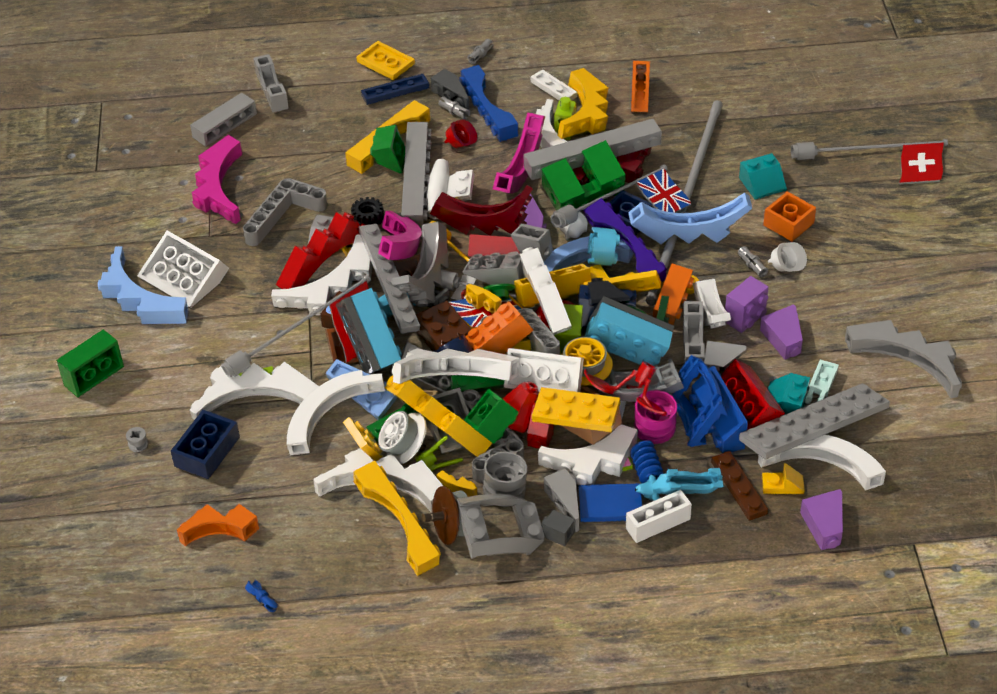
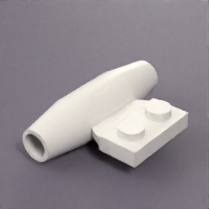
(457, 185)

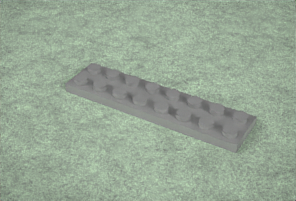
(813, 421)

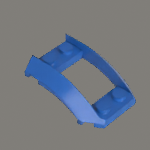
(699, 425)

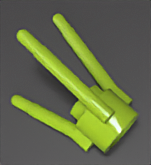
(429, 458)

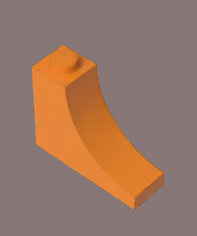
(640, 86)

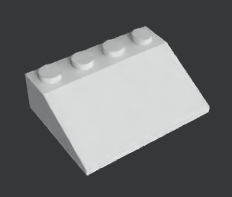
(182, 269)

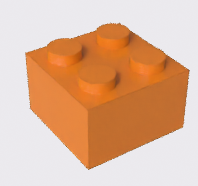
(789, 216)

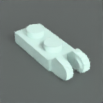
(822, 380)

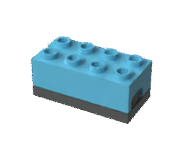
(368, 331)
(629, 332)

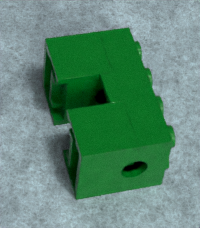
(601, 170)

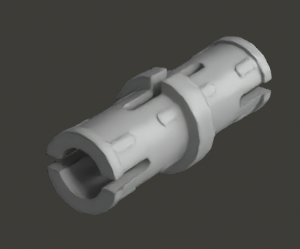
(480, 51)
(454, 108)
(746, 254)

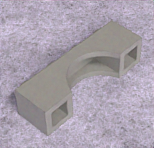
(268, 80)
(693, 330)

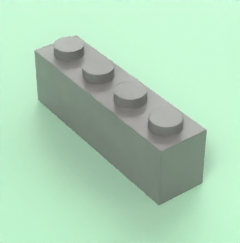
(223, 119)

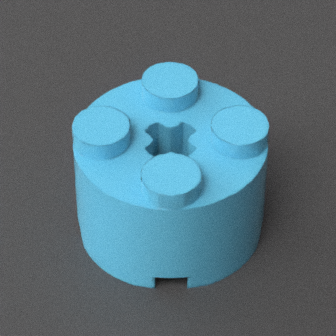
(602, 246)

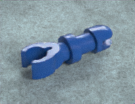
(261, 595)

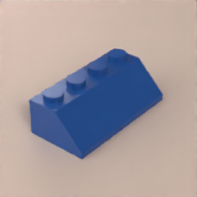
(727, 428)

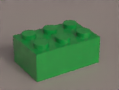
(90, 363)

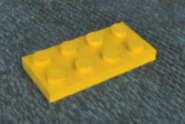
(576, 409)

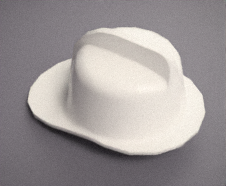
(577, 228)
(788, 257)

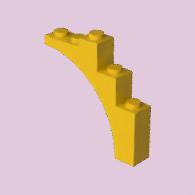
(592, 115)
(439, 416)

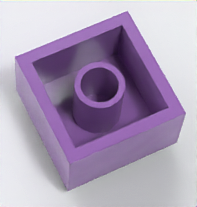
(746, 304)

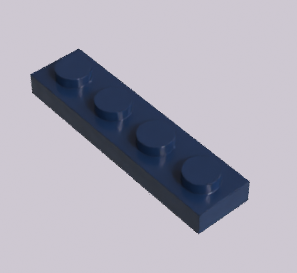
(395, 89)

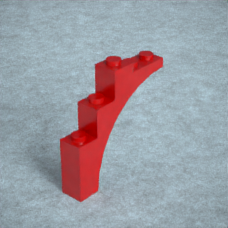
(322, 245)

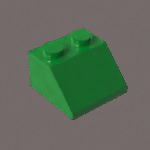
(389, 148)
(491, 416)

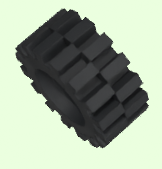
(368, 205)

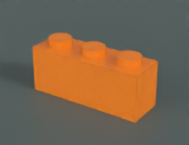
(675, 287)

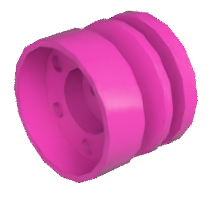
(653, 425)

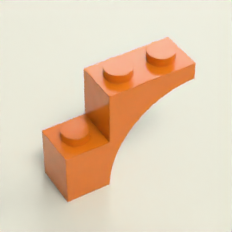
(207, 521)

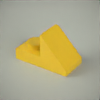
(783, 483)

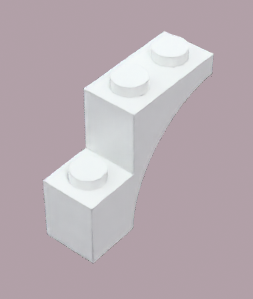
(713, 310)

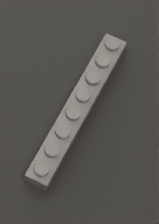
(385, 271)

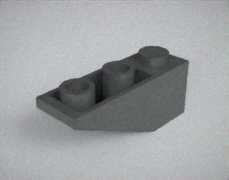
(448, 85)

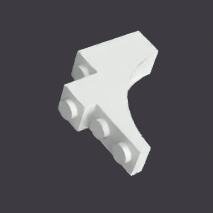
(587, 462)

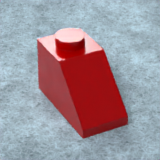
(539, 433)

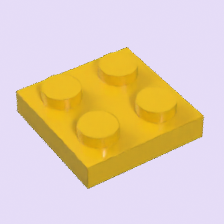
(364, 439)

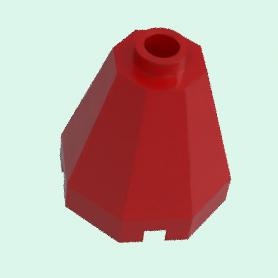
(522, 400)

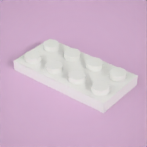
(547, 370)

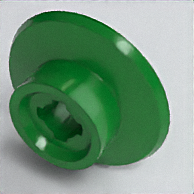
(501, 290)

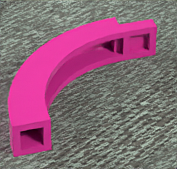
(515, 174)
(405, 237)

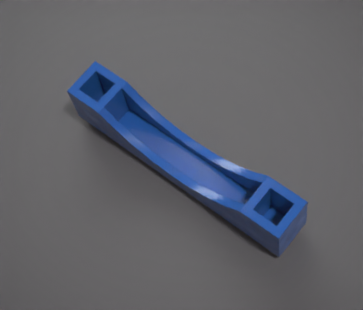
(502, 123)

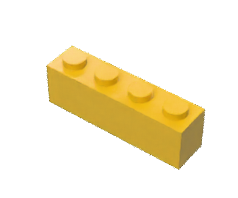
(566, 280)

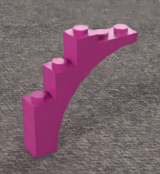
(213, 166)

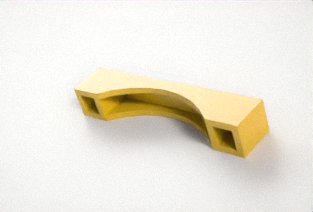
(359, 155)
(374, 485)

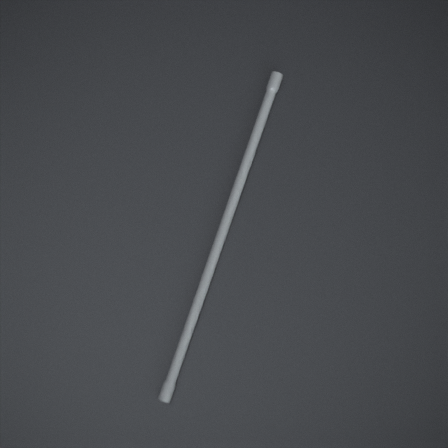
(666, 255)

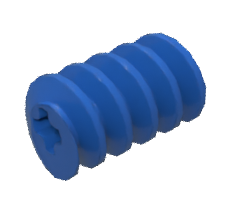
(646, 460)

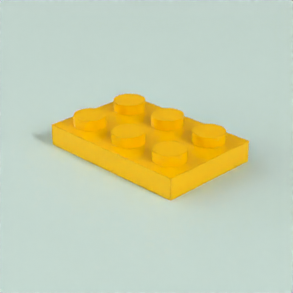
(385, 60)

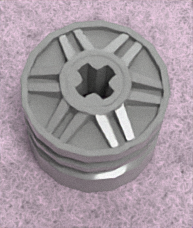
(505, 474)

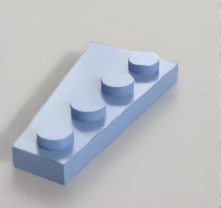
(375, 403)

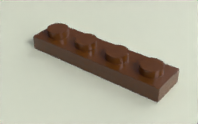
(740, 486)

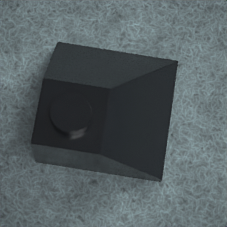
(600, 288)

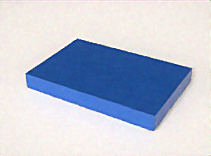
(607, 502)

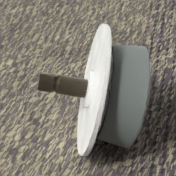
(403, 435)

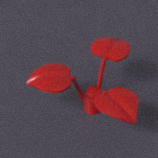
(643, 377)

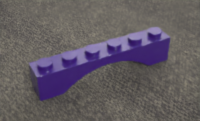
(602, 215)

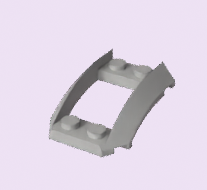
(664, 379)
(476, 531)

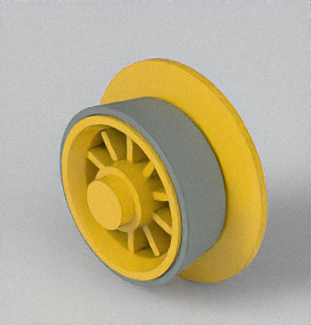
(596, 359)

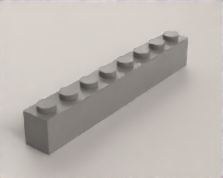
(621, 141)
(416, 172)

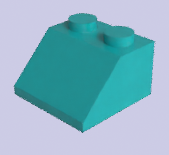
(762, 176)
(790, 391)

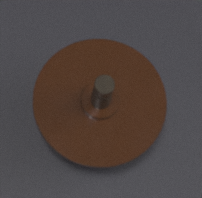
(446, 514)

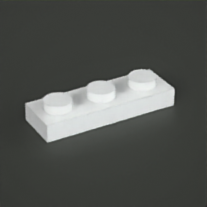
(553, 85)

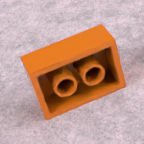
(500, 330)

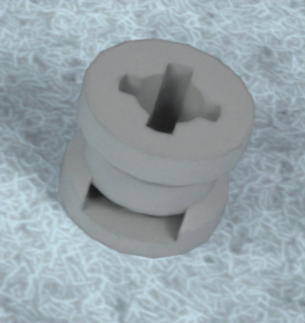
(137, 439)

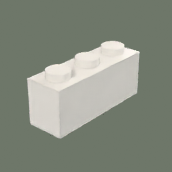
(658, 516)

